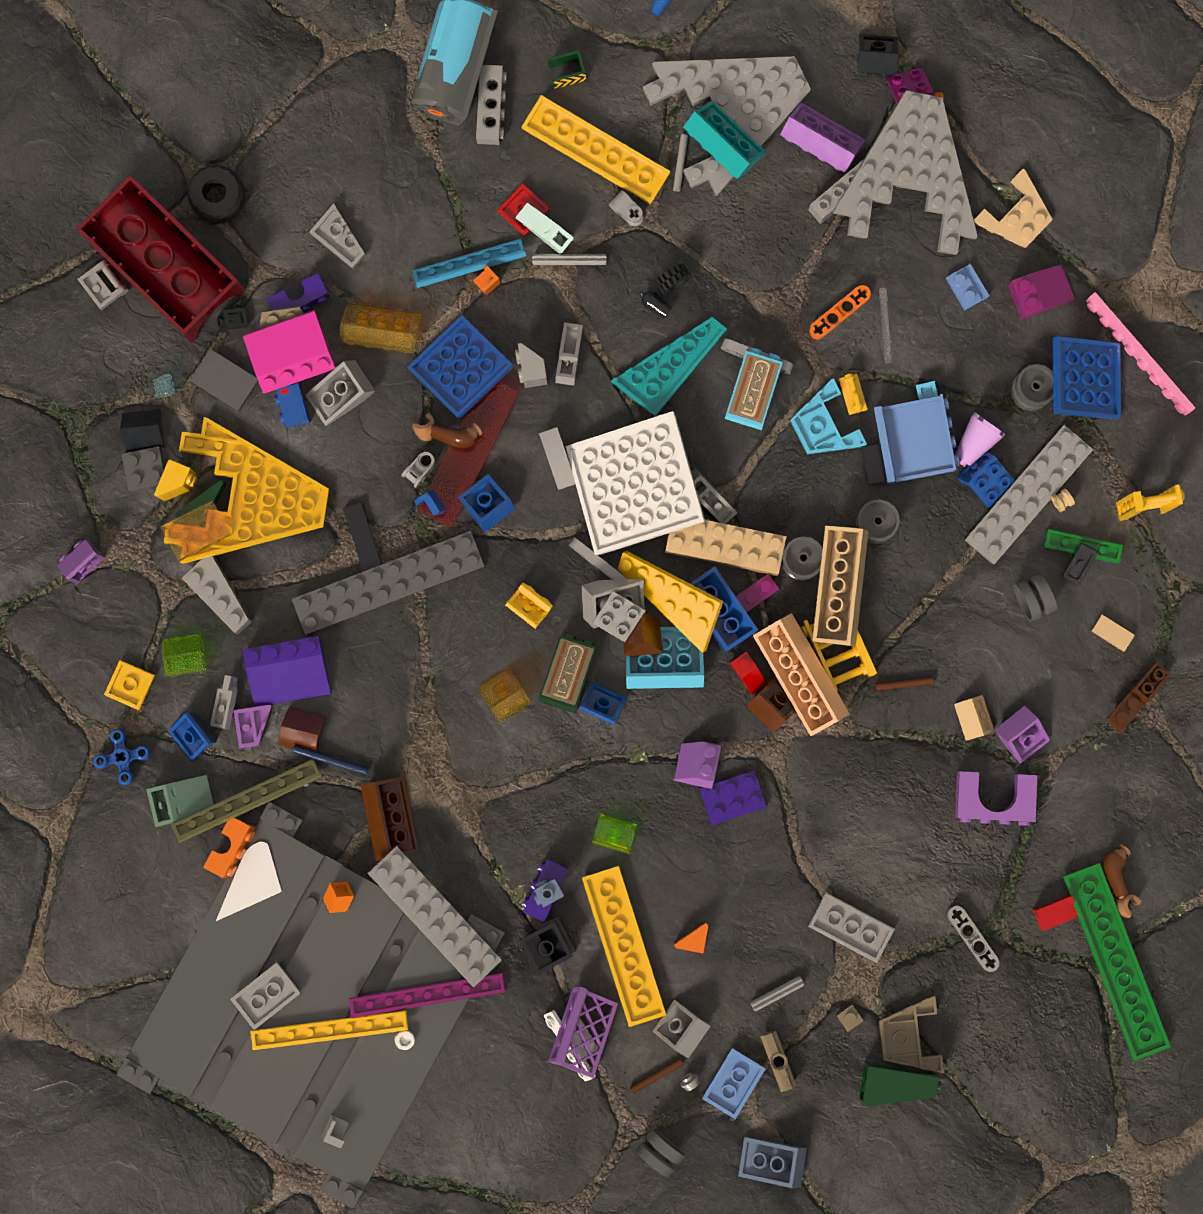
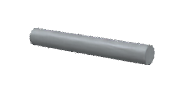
(680, 162)

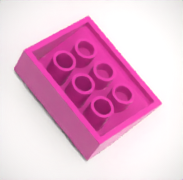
(289, 351)

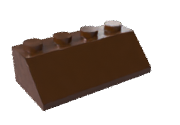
(389, 817)

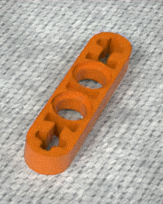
(838, 310)

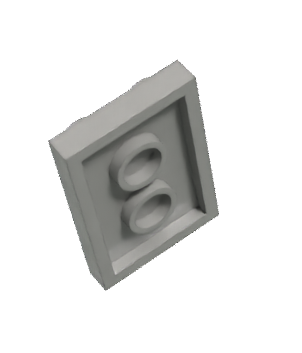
(265, 996)

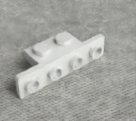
(554, 1022)

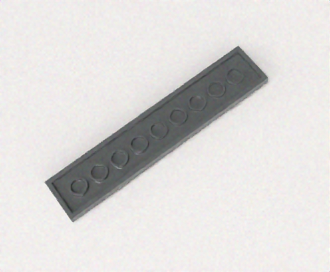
(388, 582)

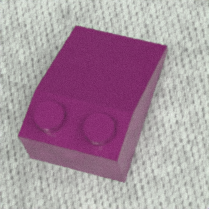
(1040, 291)

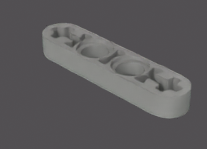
(739, 350)
(595, 560)
(974, 937)

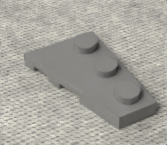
(337, 237)

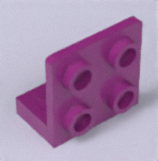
(912, 80)

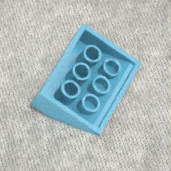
(677, 667)

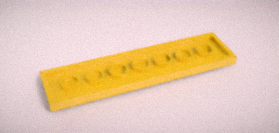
(595, 150)
(623, 946)

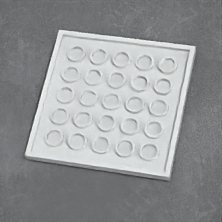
(635, 483)

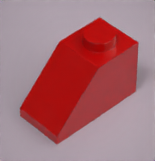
(748, 673)

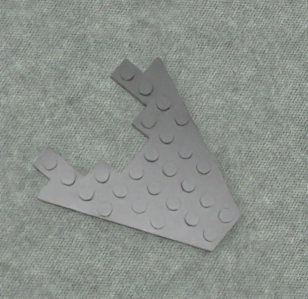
(749, 90)
(913, 154)

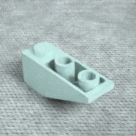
(544, 228)

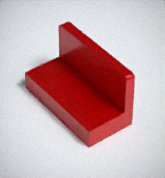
(1055, 912)

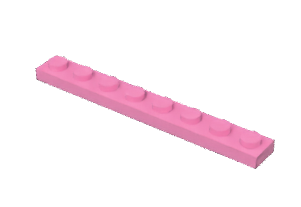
(1143, 359)

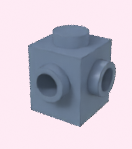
(547, 892)

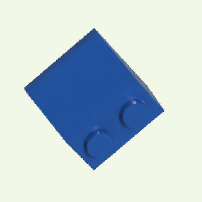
(486, 503)

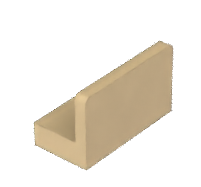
(974, 717)

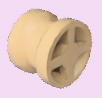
(1062, 500)

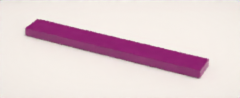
(424, 995)

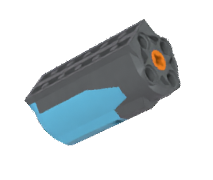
(453, 60)

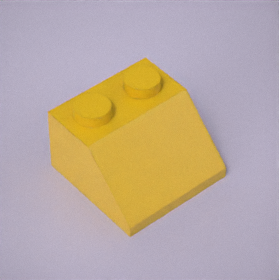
(175, 481)

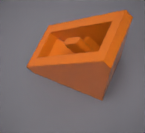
(694, 940)

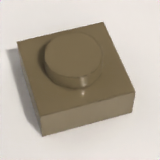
(849, 1018)

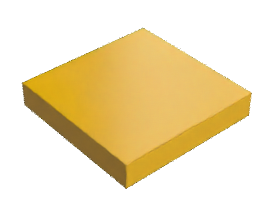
(129, 685)

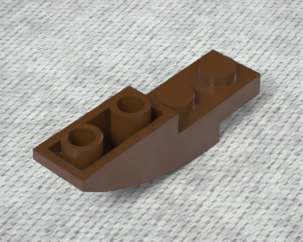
(1138, 696)

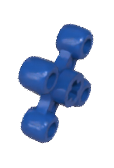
(120, 748)

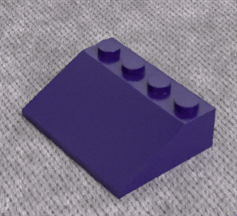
(287, 671)

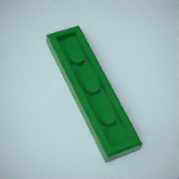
(1069, 543)

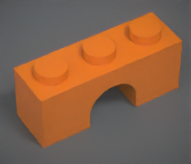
(239, 834)

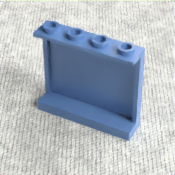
(916, 439)

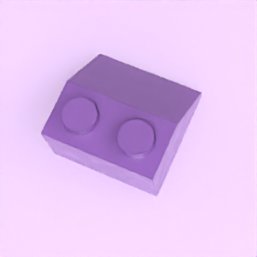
(80, 561)
(1022, 734)
(697, 764)

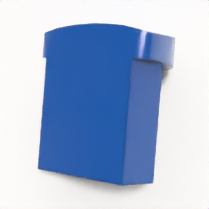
(433, 502)

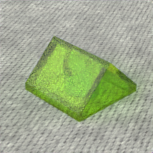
(614, 833)

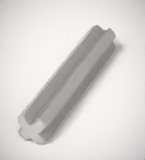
(777, 993)

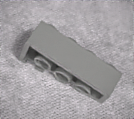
(214, 589)

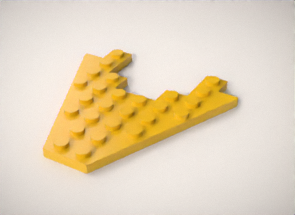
(265, 496)

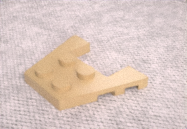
(1024, 220)

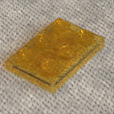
(195, 531)

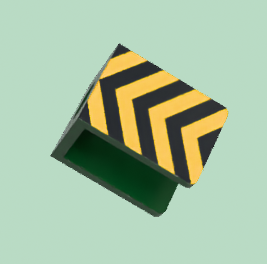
(565, 59)

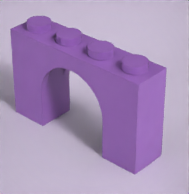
(1021, 808)

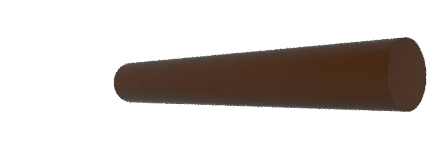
(904, 683)
(656, 1076)

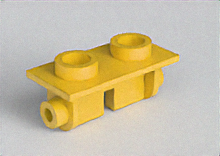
(853, 394)

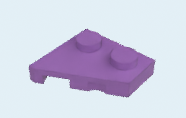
(250, 725)

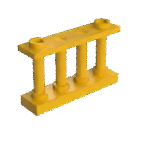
(1135, 503)
(859, 650)

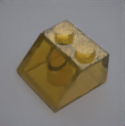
(504, 695)

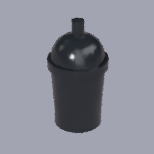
(655, 303)

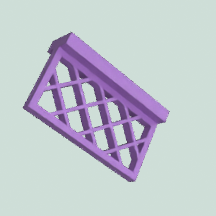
(570, 1023)

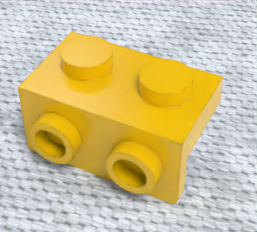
(529, 605)

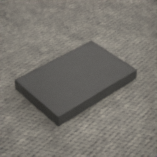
(224, 380)

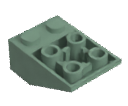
(179, 800)

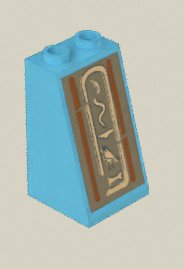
(754, 388)

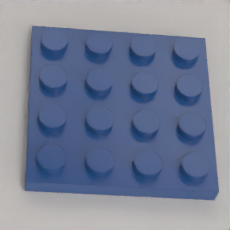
(460, 367)
(1086, 378)

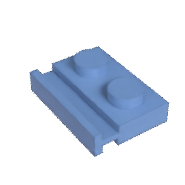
(967, 287)

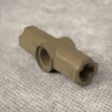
(783, 1072)

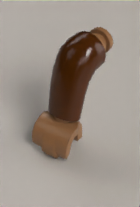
(457, 438)
(1113, 868)

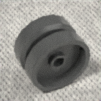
(1033, 387)
(885, 513)
(791, 558)
(1035, 597)
(658, 1155)

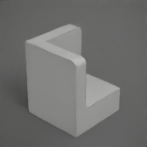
(335, 1131)

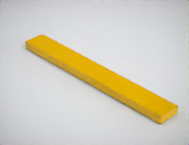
(329, 1030)

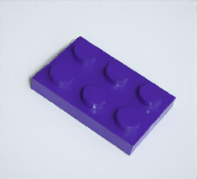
(733, 798)

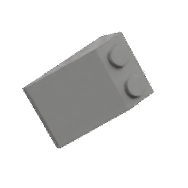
(340, 392)
(596, 594)

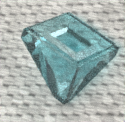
(163, 386)

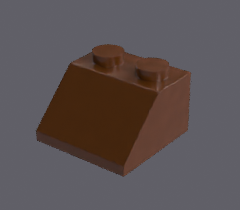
(772, 705)

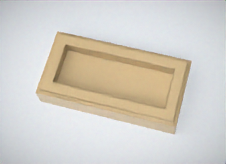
(1112, 633)

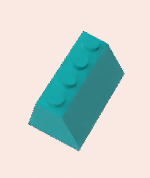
(724, 139)

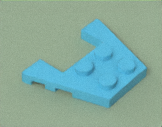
(817, 428)

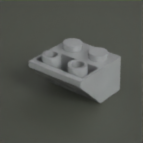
(532, 367)

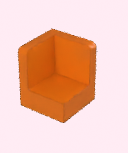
(487, 280)
(338, 897)

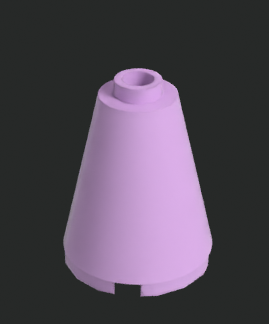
(977, 440)

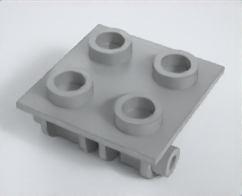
(619, 616)

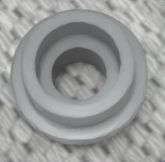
(689, 1081)

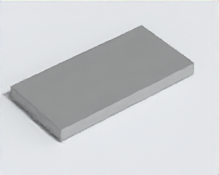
(851, 927)

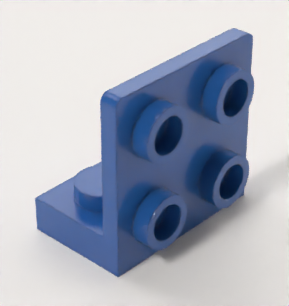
(986, 478)

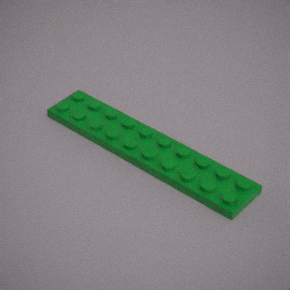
(1116, 962)

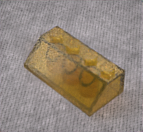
(380, 328)

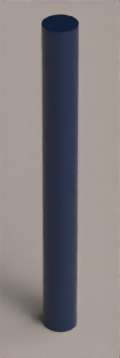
(330, 760)

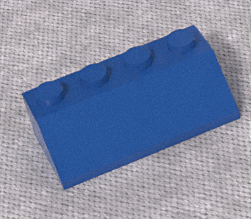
(732, 622)

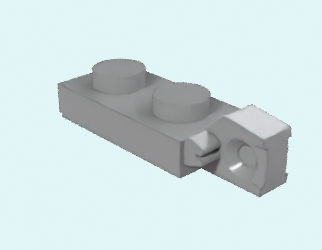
(225, 703)

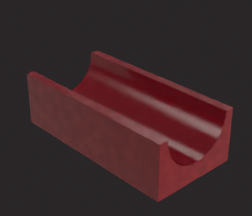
(159, 257)

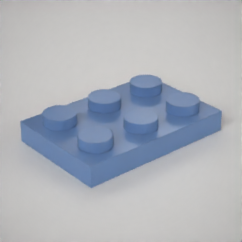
(733, 1083)

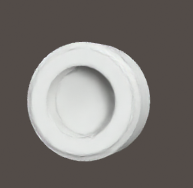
(404, 1039)

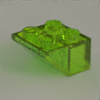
(183, 655)

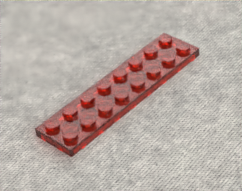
(462, 466)

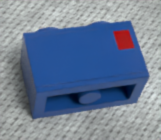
(292, 405)

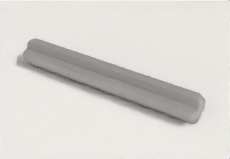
(569, 259)

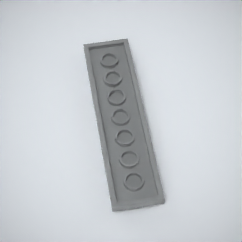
(1028, 494)
(434, 916)

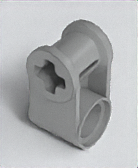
(625, 206)
(418, 469)

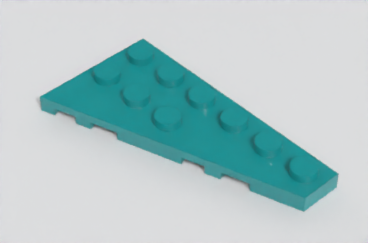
(663, 373)

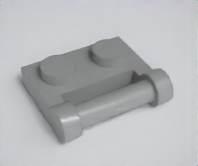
(97, 288)

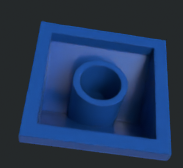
(602, 703)
(191, 735)

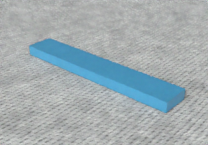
(469, 263)

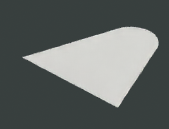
(253, 881)

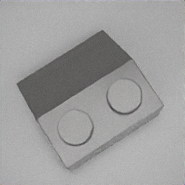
(681, 1029)

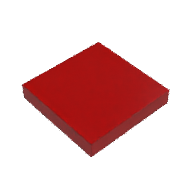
(516, 202)

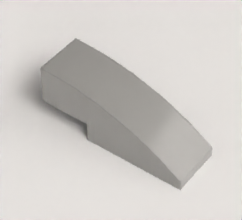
(569, 354)
(557, 458)

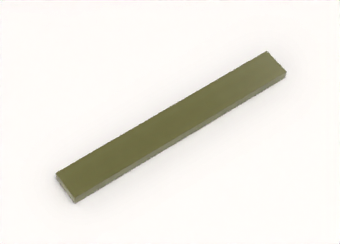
(246, 800)

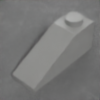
(712, 498)

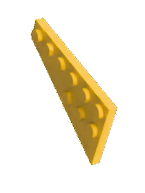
(682, 603)

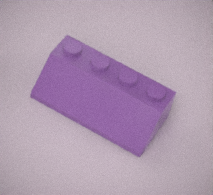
(822, 137)

